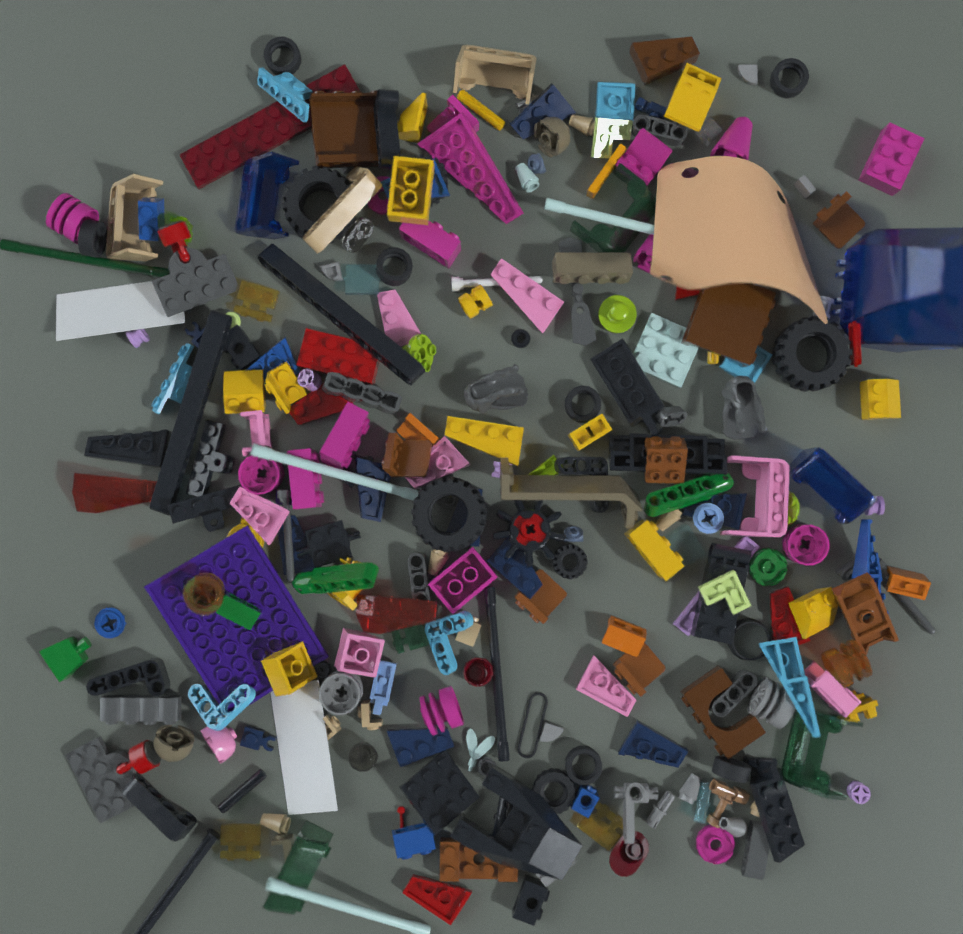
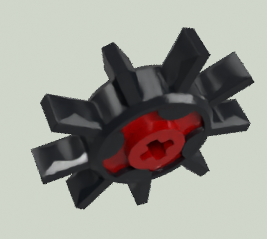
(539, 534)

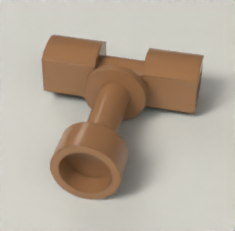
(727, 796)

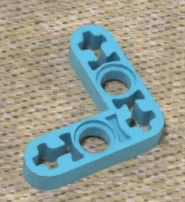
(440, 636)
(216, 710)

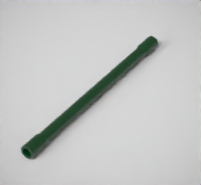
(18, 247)

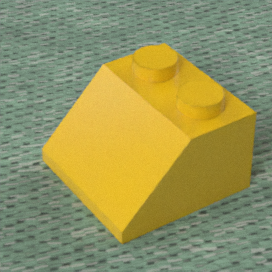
(244, 391)
(880, 399)
(814, 611)
(289, 669)

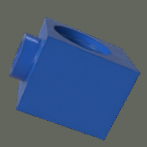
(585, 808)

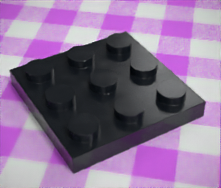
(439, 792)

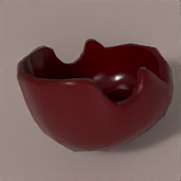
(478, 672)

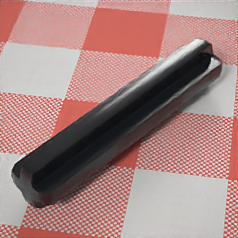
(241, 791)

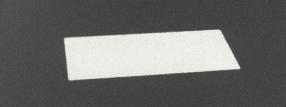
(110, 311)
(304, 751)

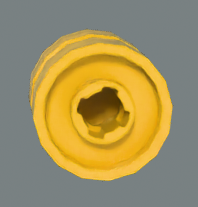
(468, 302)

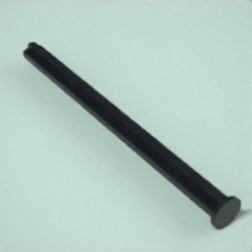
(178, 882)

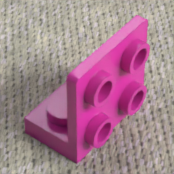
(454, 108)
(645, 156)

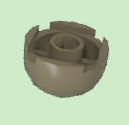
(552, 135)
(173, 743)

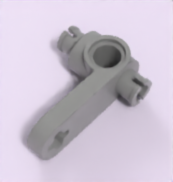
(644, 794)

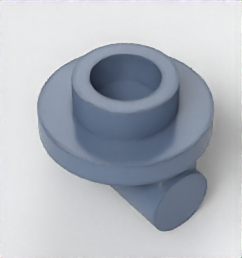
(536, 164)
(573, 534)

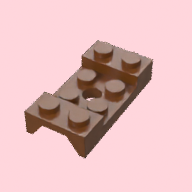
(858, 599)
(458, 863)

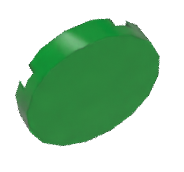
(768, 567)

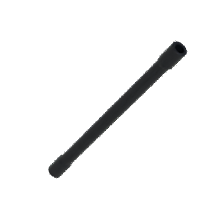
(502, 744)

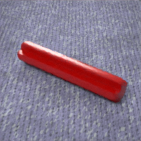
(854, 331)

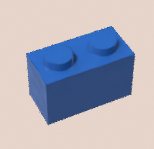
(150, 218)
(413, 840)

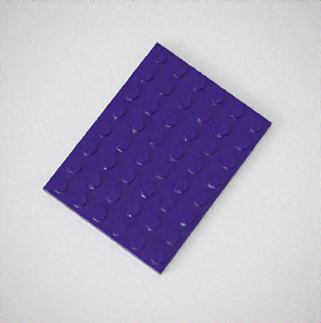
(219, 648)

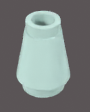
(527, 178)

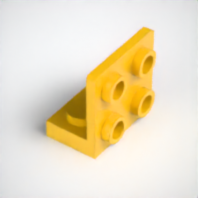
(284, 386)

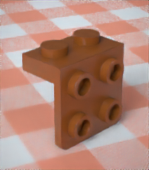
(839, 221)
(406, 457)
(665, 459)
(544, 600)
(639, 670)

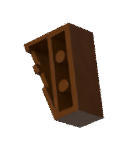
(662, 57)

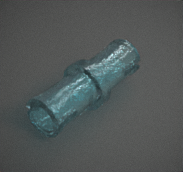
(702, 803)

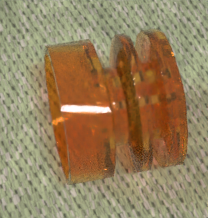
(847, 663)

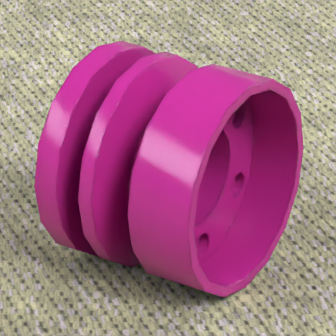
(68, 214)
(250, 476)
(816, 545)
(441, 710)

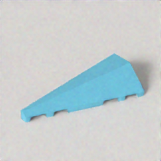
(788, 666)

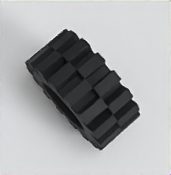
(581, 561)

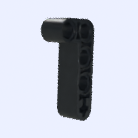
(386, 127)
(126, 678)
(158, 810)

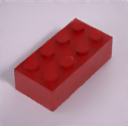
(337, 354)

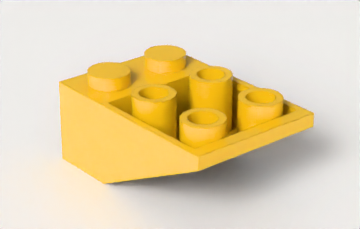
(692, 97)

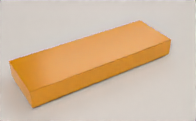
(606, 171)

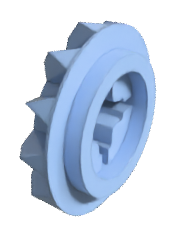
(709, 509)

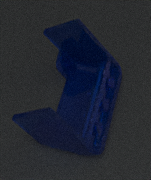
(260, 194)
(832, 483)

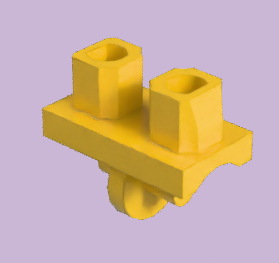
(867, 705)

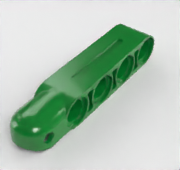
(681, 499)
(336, 578)

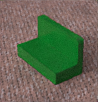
(239, 611)

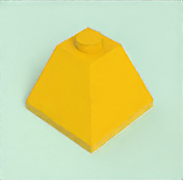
(412, 120)

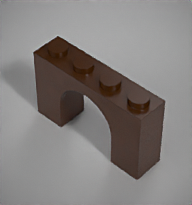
(727, 739)

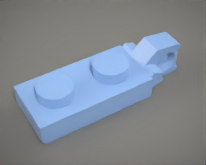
(382, 685)

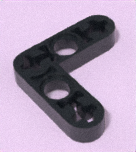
(603, 471)

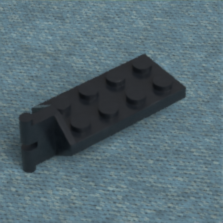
(629, 385)
(774, 807)

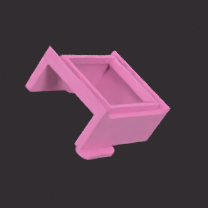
(259, 429)
(830, 690)

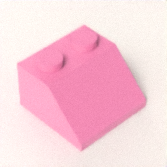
(359, 653)

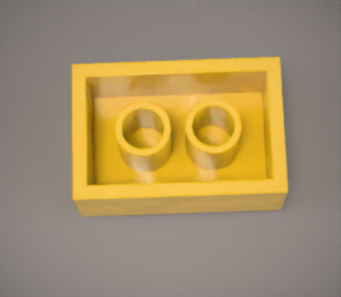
(410, 190)
(655, 549)

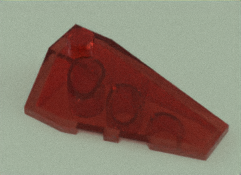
(108, 493)
(390, 613)

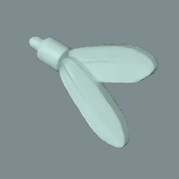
(477, 751)

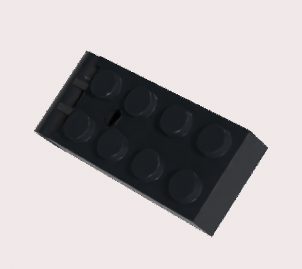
(716, 620)

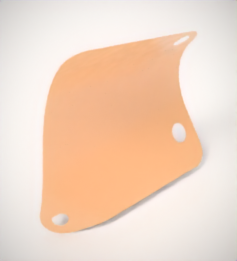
(728, 230)

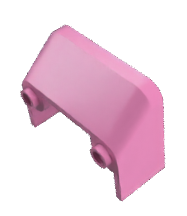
(770, 499)

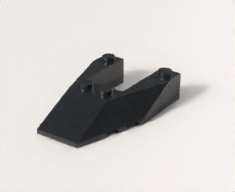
(530, 836)

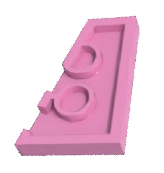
(396, 318)
(443, 461)
(260, 513)
(605, 688)

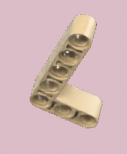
(362, 189)

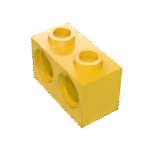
(589, 432)

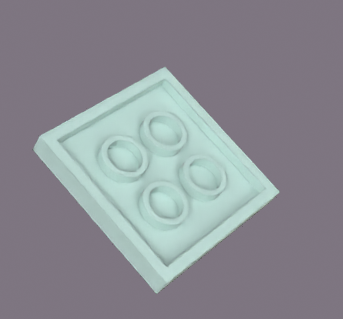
(662, 353)

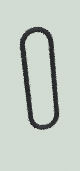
(540, 727)

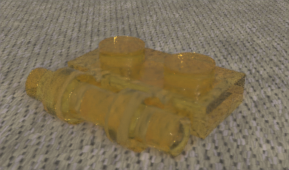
(257, 295)
(598, 829)
(240, 835)

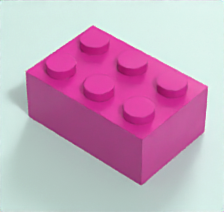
(891, 159)
(432, 241)
(345, 436)
(305, 483)
(462, 580)

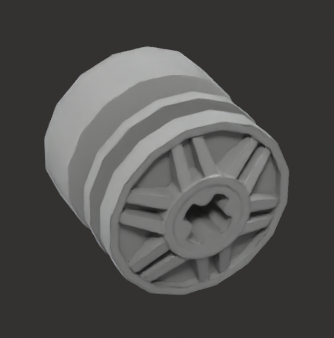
(332, 698)
(771, 702)

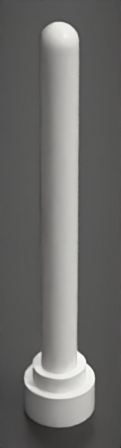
(459, 284)

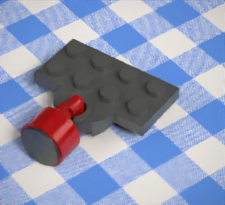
(191, 276)
(106, 773)

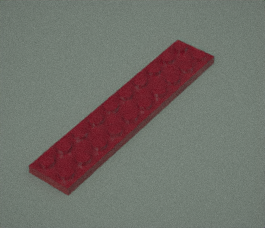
(256, 133)

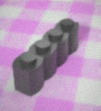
(357, 391)
(140, 708)

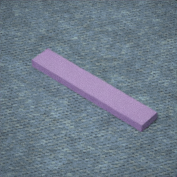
(685, 619)

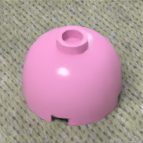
(220, 742)

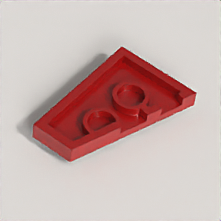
(782, 620)

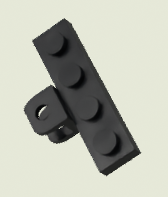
(209, 459)
(206, 505)

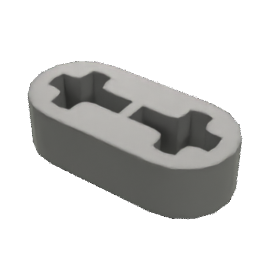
(670, 416)

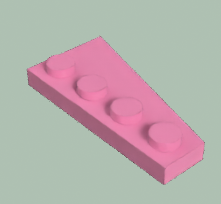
(528, 295)

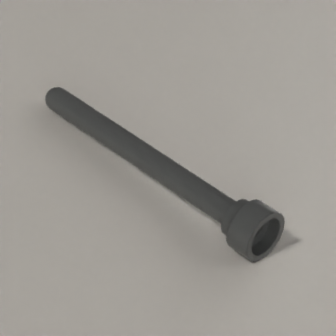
(285, 498)
(908, 603)

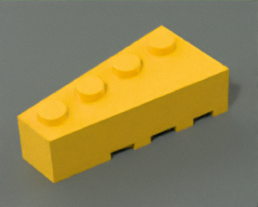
(487, 437)

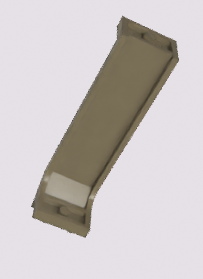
(569, 488)

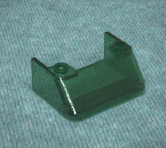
(618, 239)
(805, 753)
(300, 867)

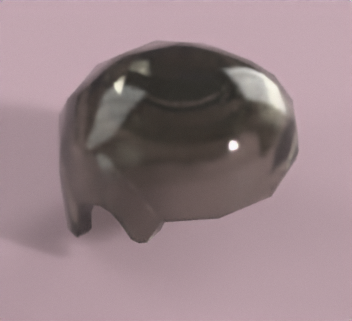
(363, 756)

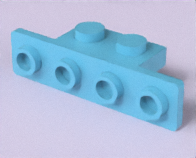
(287, 91)
(177, 381)

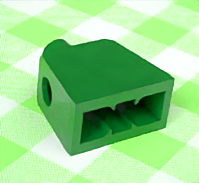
(66, 656)

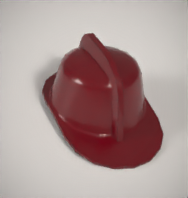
(627, 858)

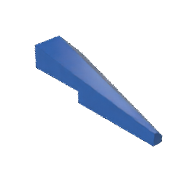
(866, 559)

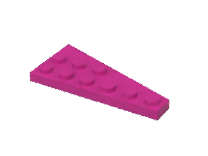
(469, 163)

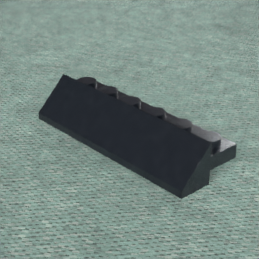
(703, 453)

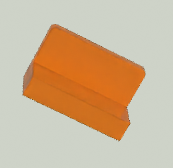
(414, 430)
(907, 583)
(624, 636)

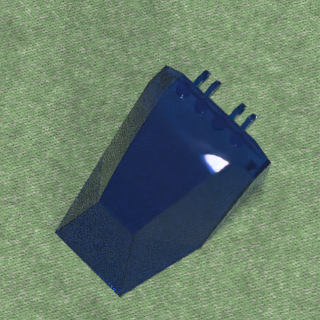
(904, 289)

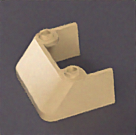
(495, 69)
(123, 221)

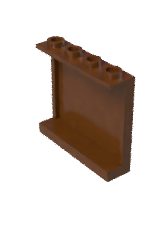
(343, 129)
(730, 320)

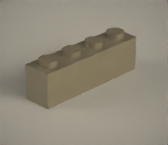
(592, 268)

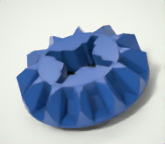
(102, 618)

